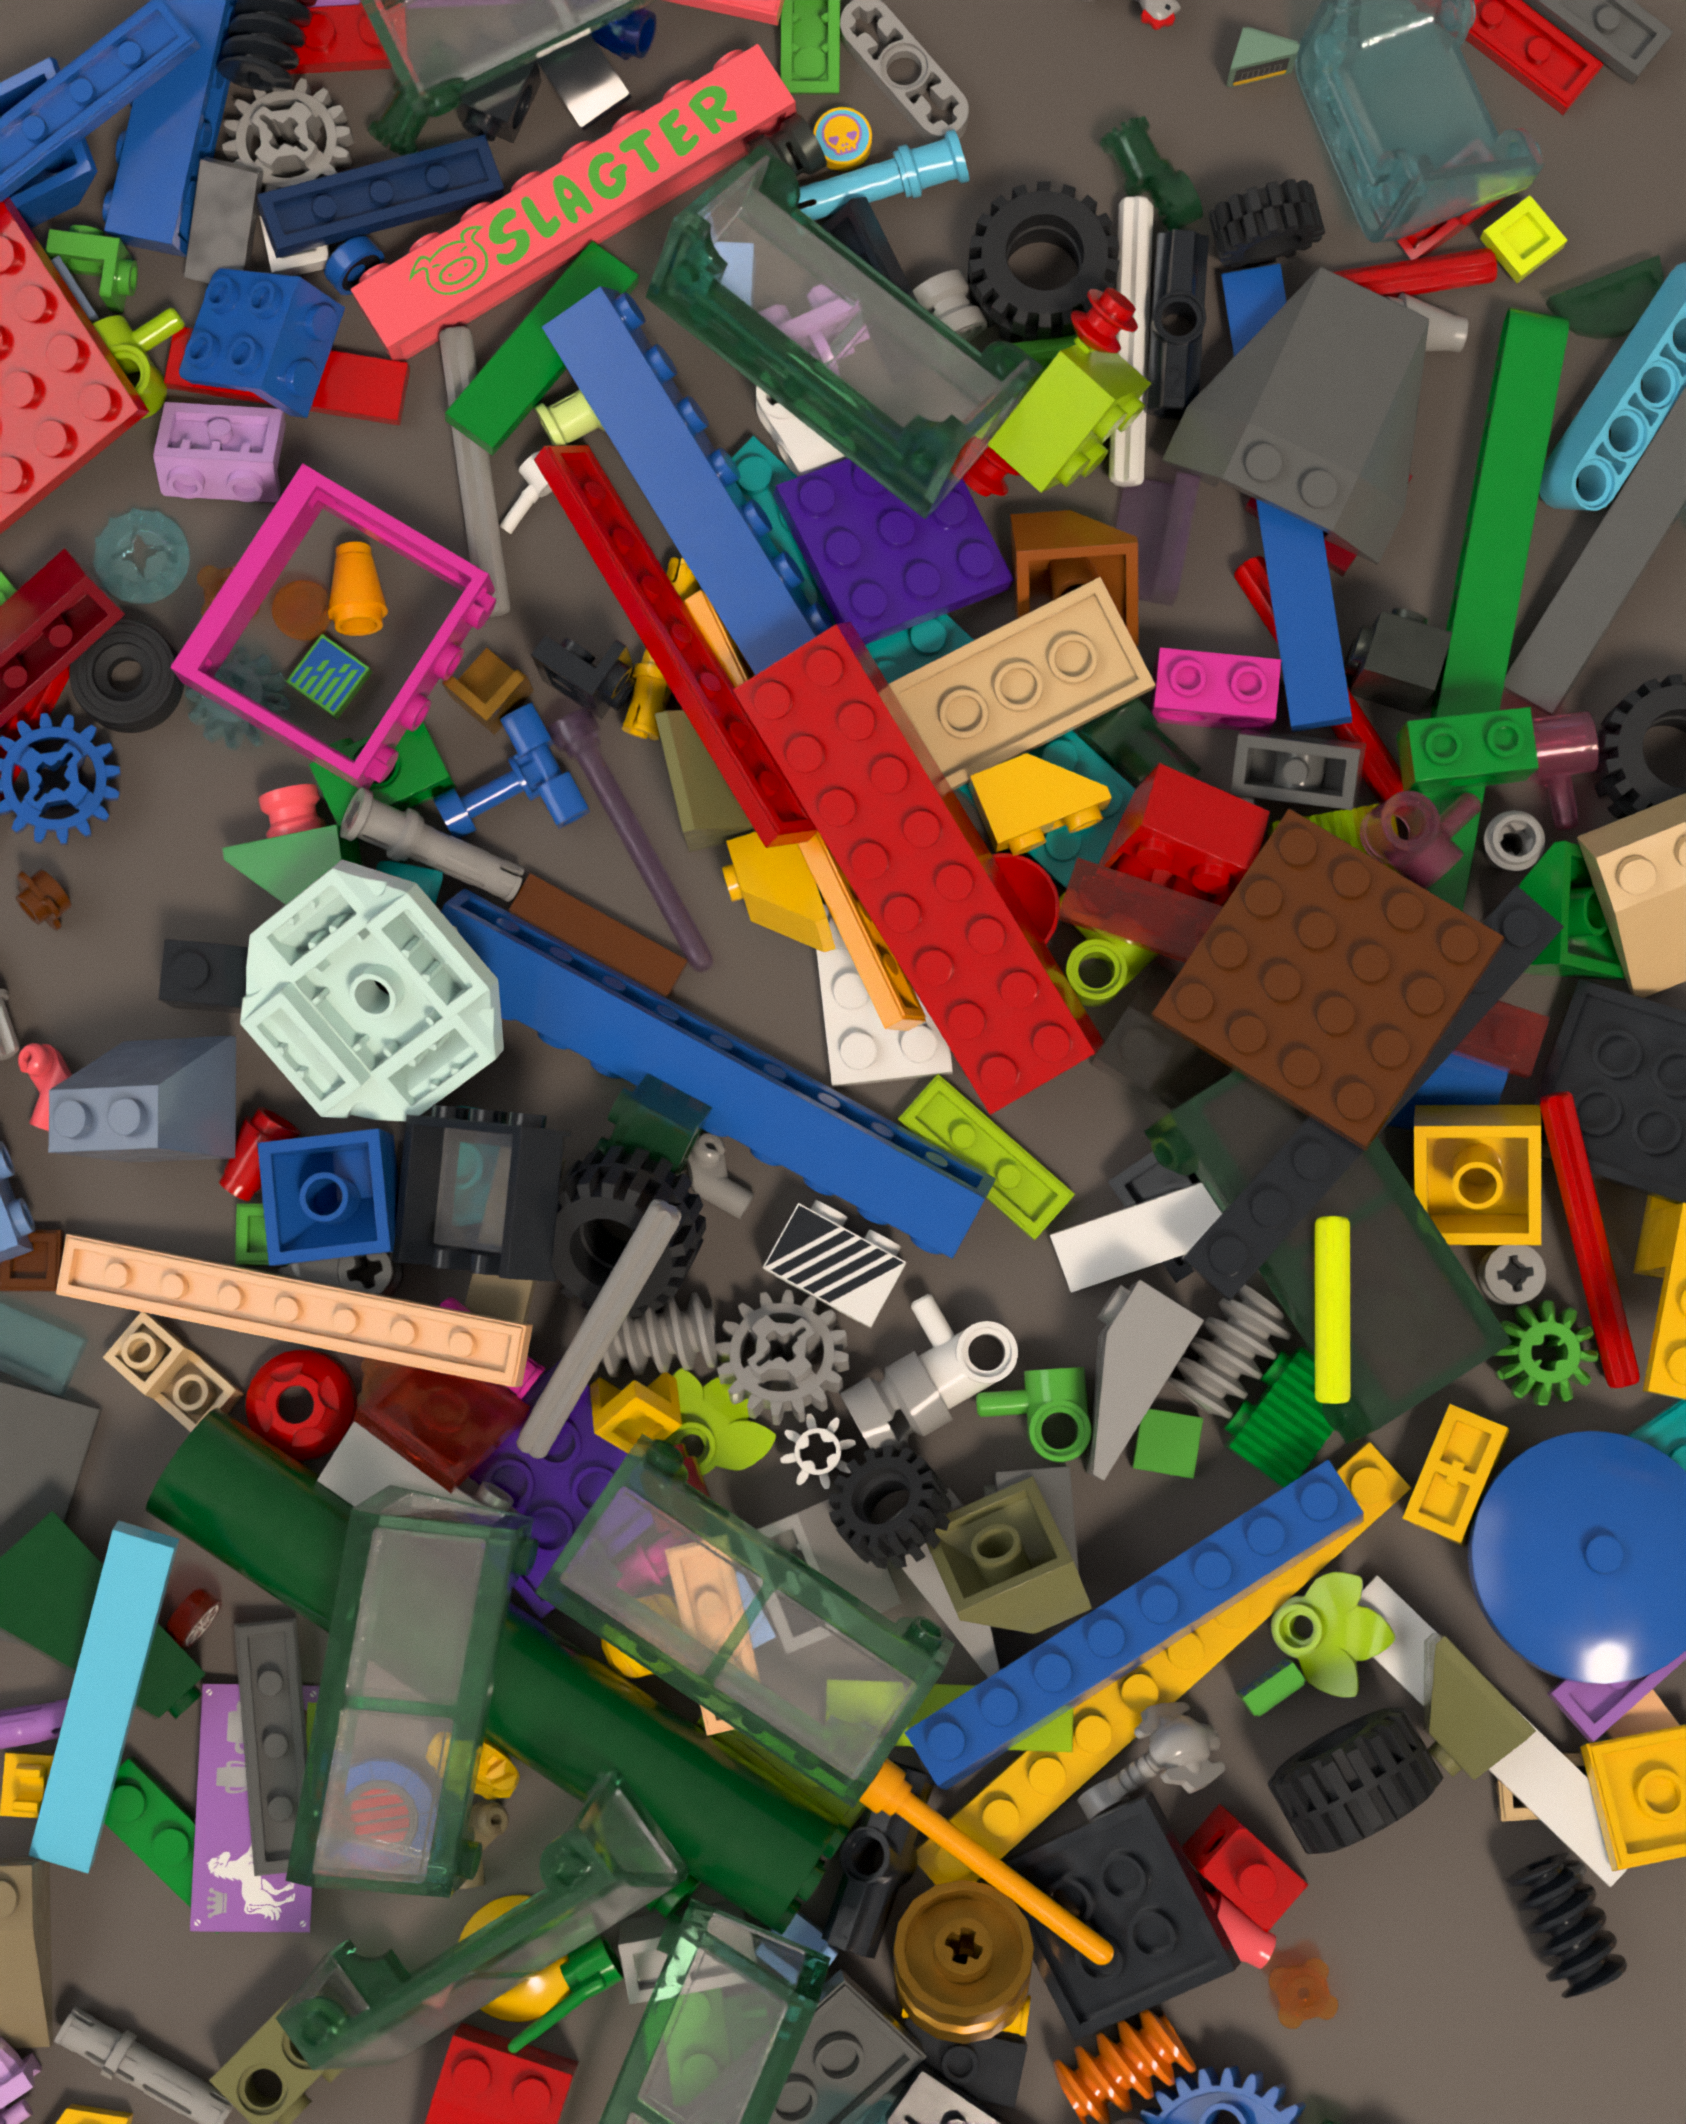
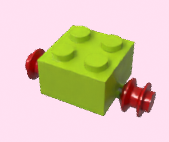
(1070, 407)

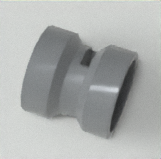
(946, 299)

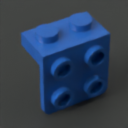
(263, 337)

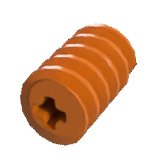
(1123, 2067)

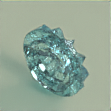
(162, 572)

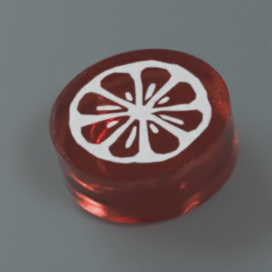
(193, 1617)

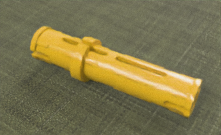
(651, 689)

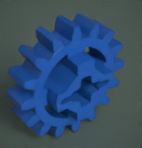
(76, 795)

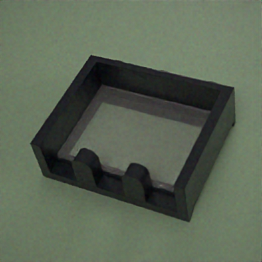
(479, 1192)

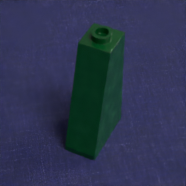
(47, 1606)

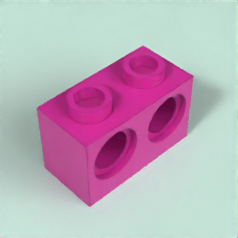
(1215, 689)

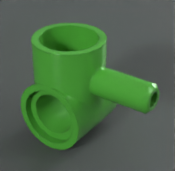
(1045, 1394)

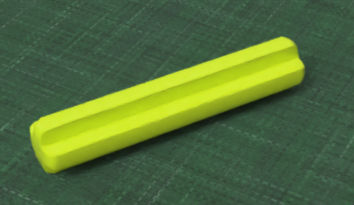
(1332, 1310)

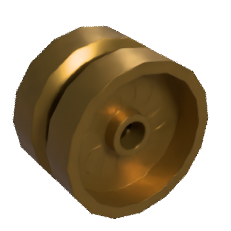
(969, 1924)

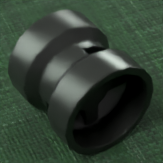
(794, 146)

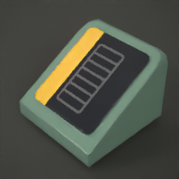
(1261, 57)

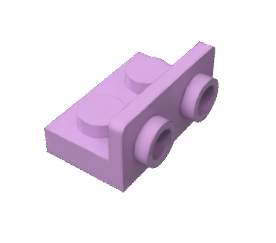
(219, 452)

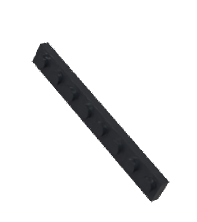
(1318, 1156)

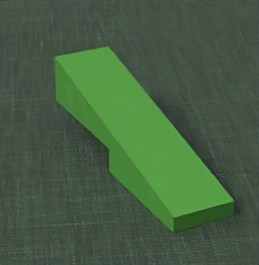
(811, 47)

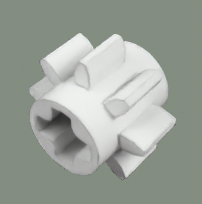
(803, 1441)

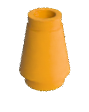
(356, 592)

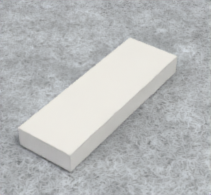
(1134, 1236)

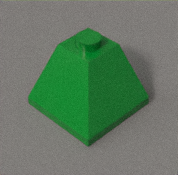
(1566, 892)

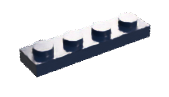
(380, 196)

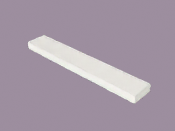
(1532, 1771)

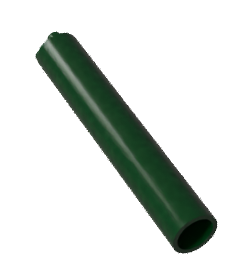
(548, 1698)

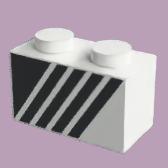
(835, 1263)

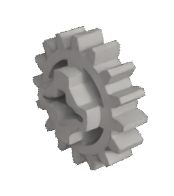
(289, 118)
(771, 1334)

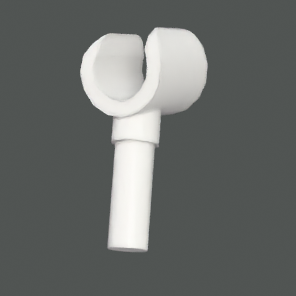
(537, 488)

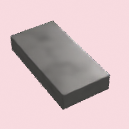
(222, 218)

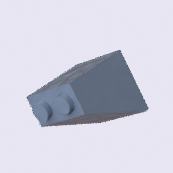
(150, 1103)

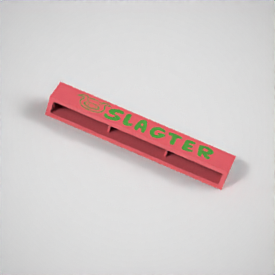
(578, 201)

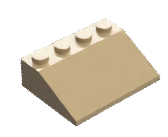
(1642, 892)

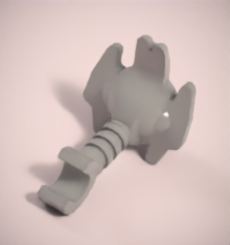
(1174, 1744)

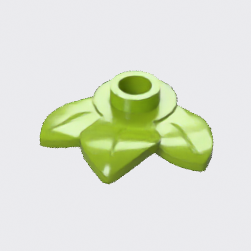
(726, 1432)
(1340, 1633)

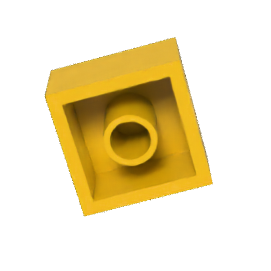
(1480, 1172)

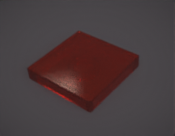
(441, 1421)

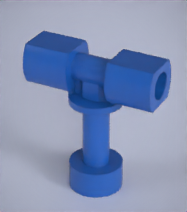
(532, 772)

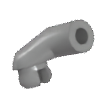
(710, 1177)

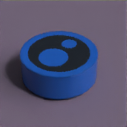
(351, 262)

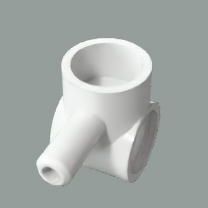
(949, 1358)

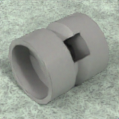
(896, 1405)

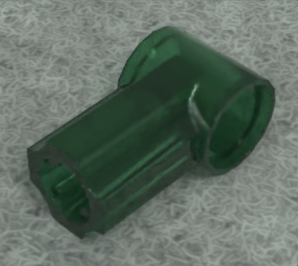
(1134, 742)

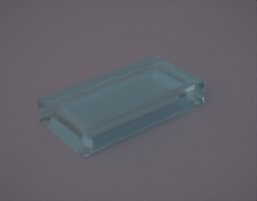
(38, 1350)

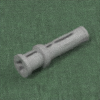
(407, 837)

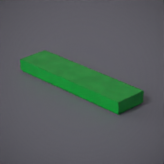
(527, 361)

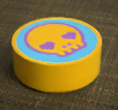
(844, 138)

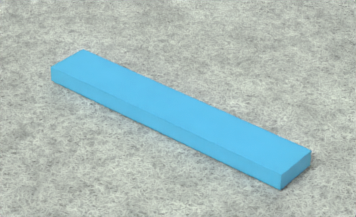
(103, 1696)

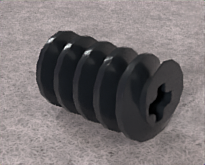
(264, 42)
(1569, 1924)

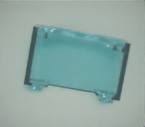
(1407, 114)

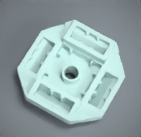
(332, 1027)

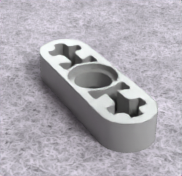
(890, 28)

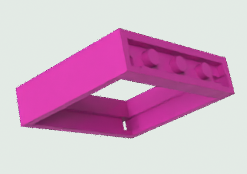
(258, 572)

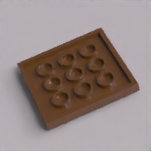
(1328, 979)

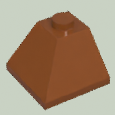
(1067, 550)

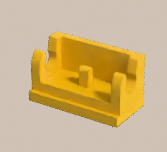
(1456, 1474)

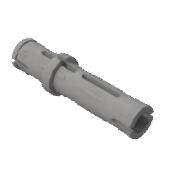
(135, 2064)

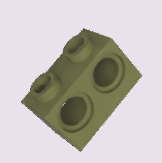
(275, 2051)

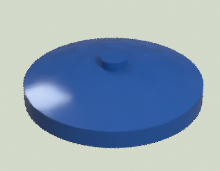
(1585, 1557)

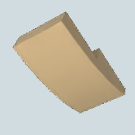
(171, 1372)

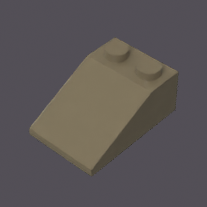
(25, 1953)

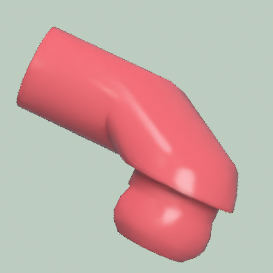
(46, 1071)

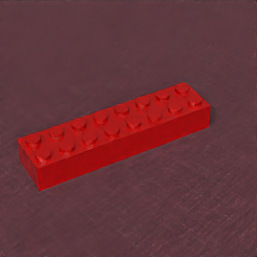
(919, 866)

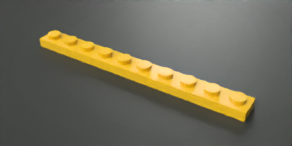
(1106, 1722)

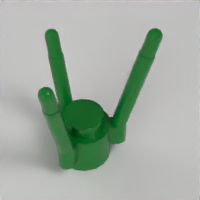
(587, 1973)

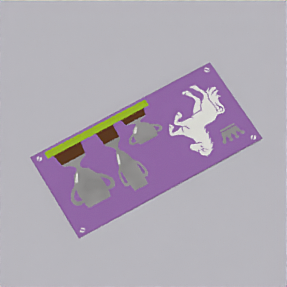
(223, 1881)

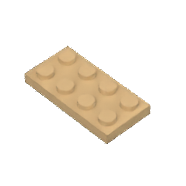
(1024, 683)

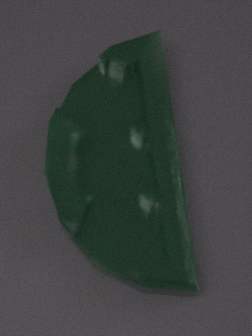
(1610, 303)

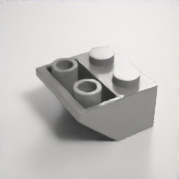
(816, 1542)

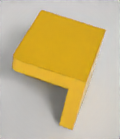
(635, 1410)

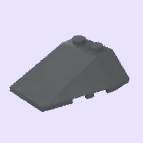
(1317, 413)

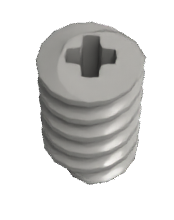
(664, 1335)
(1230, 1352)

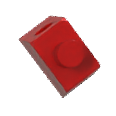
(1243, 1868)

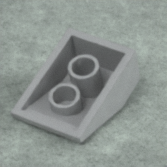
(1133, 1361)

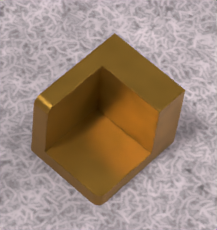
(489, 690)

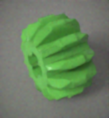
(1555, 1372)

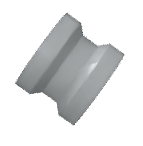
(1499, 1276)

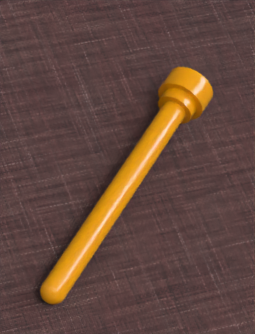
(892, 1794)

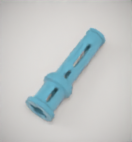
(907, 172)

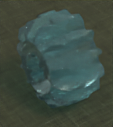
(257, 685)

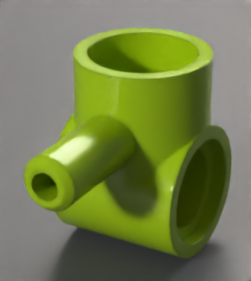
(130, 351)
(1121, 957)

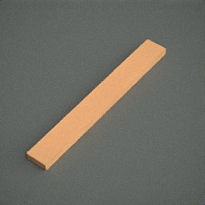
(295, 1310)

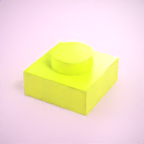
(1523, 239)

